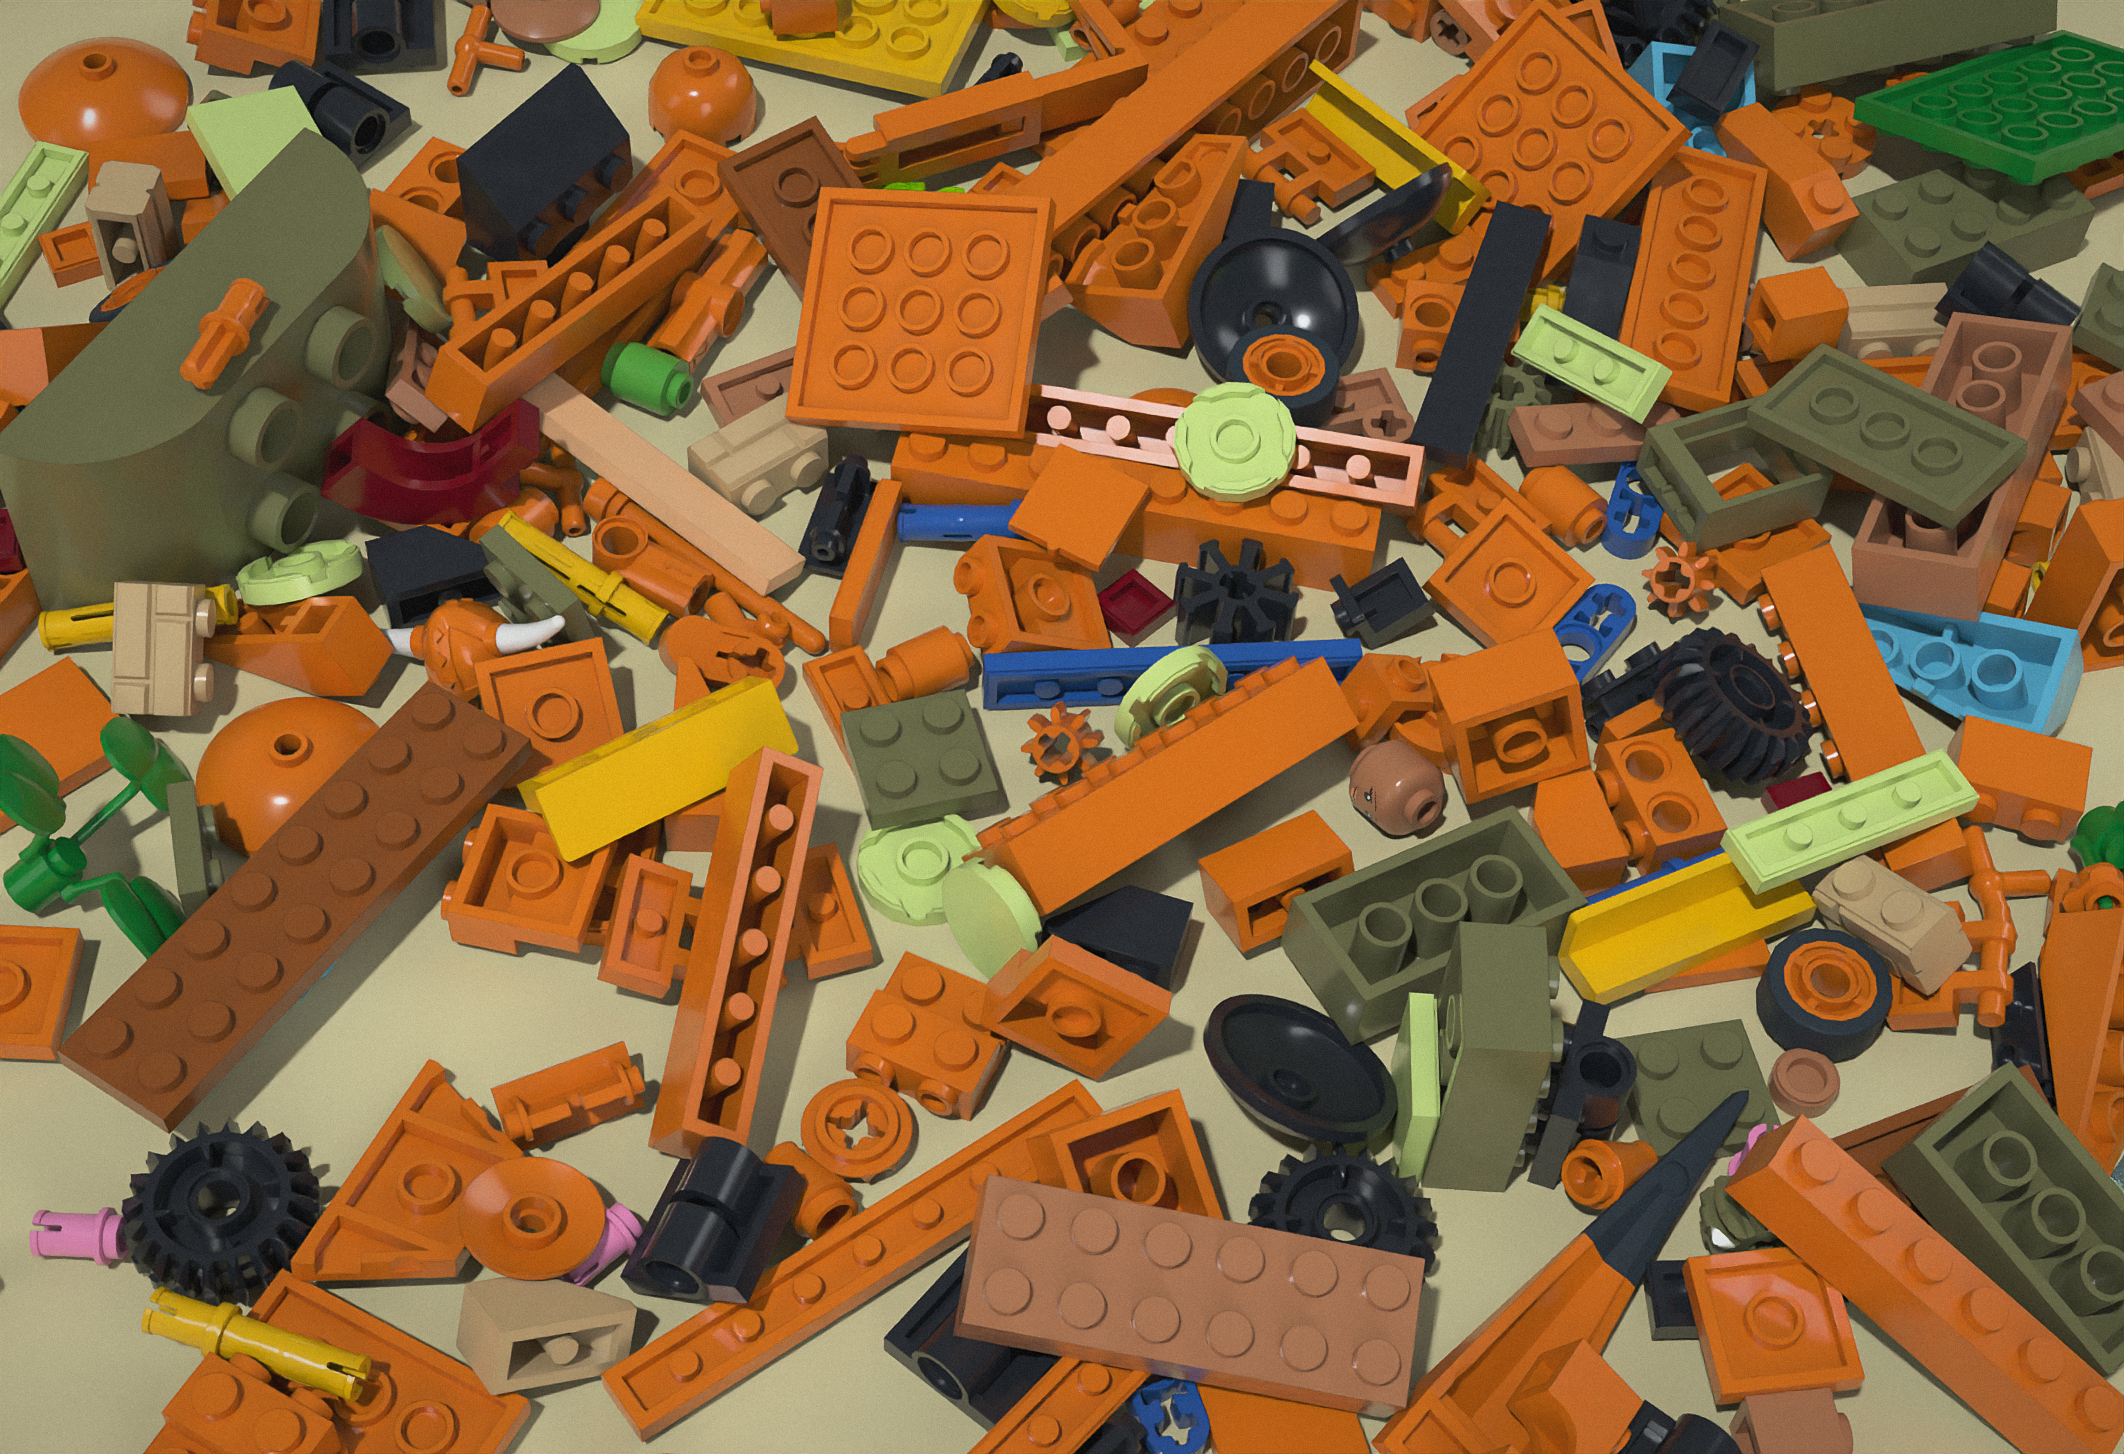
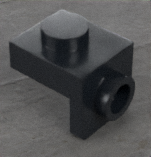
(1381, 603)

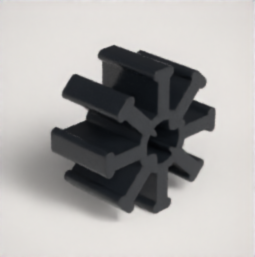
(1234, 600)

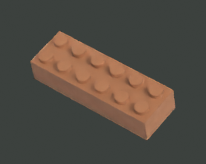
(2007, 376)
(1190, 1297)

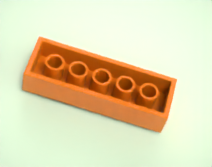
(1167, 781)

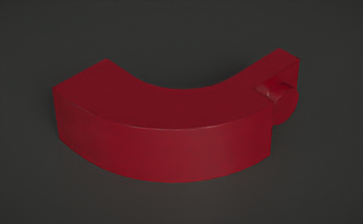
(431, 482)

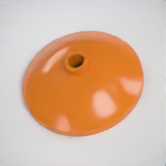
(103, 93)
(260, 787)

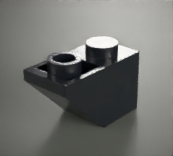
(1131, 930)

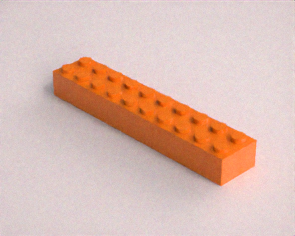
(1224, 84)

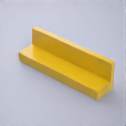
(1391, 146)
(657, 767)
(1673, 927)

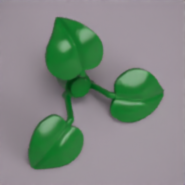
(56, 867)

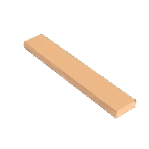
(663, 487)

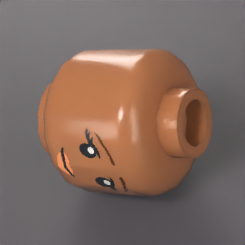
(1396, 787)

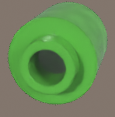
(647, 377)

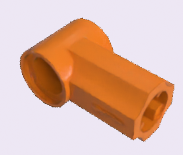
(648, 568)

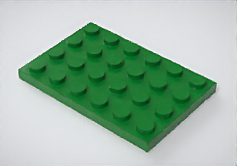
(2015, 109)

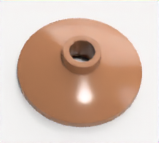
(544, 19)

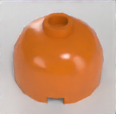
(703, 94)

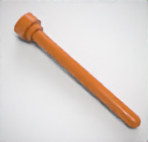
(606, 500)

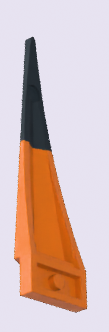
(1571, 1298)

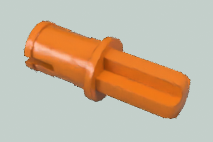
(225, 332)

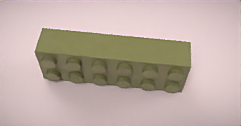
(1839, 38)

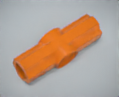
(712, 299)

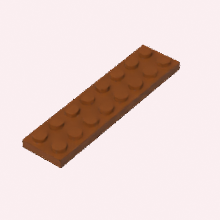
(294, 907)

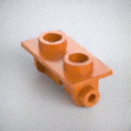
(569, 1096)

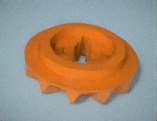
(840, 1107)

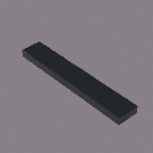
(1480, 334)

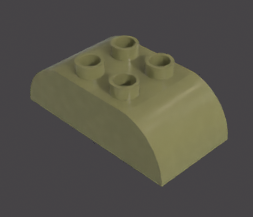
(165, 482)

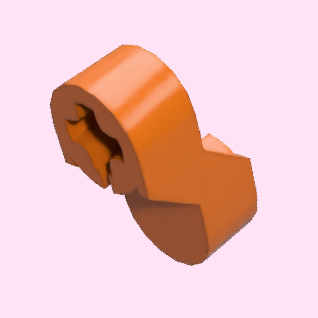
(705, 639)

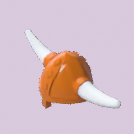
(463, 635)

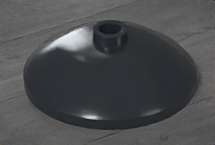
(1391, 221)
(1275, 276)
(1298, 1070)

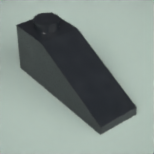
(1599, 277)

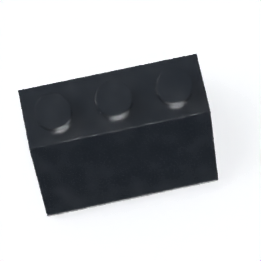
(543, 170)

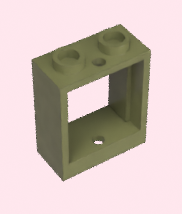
(1693, 504)

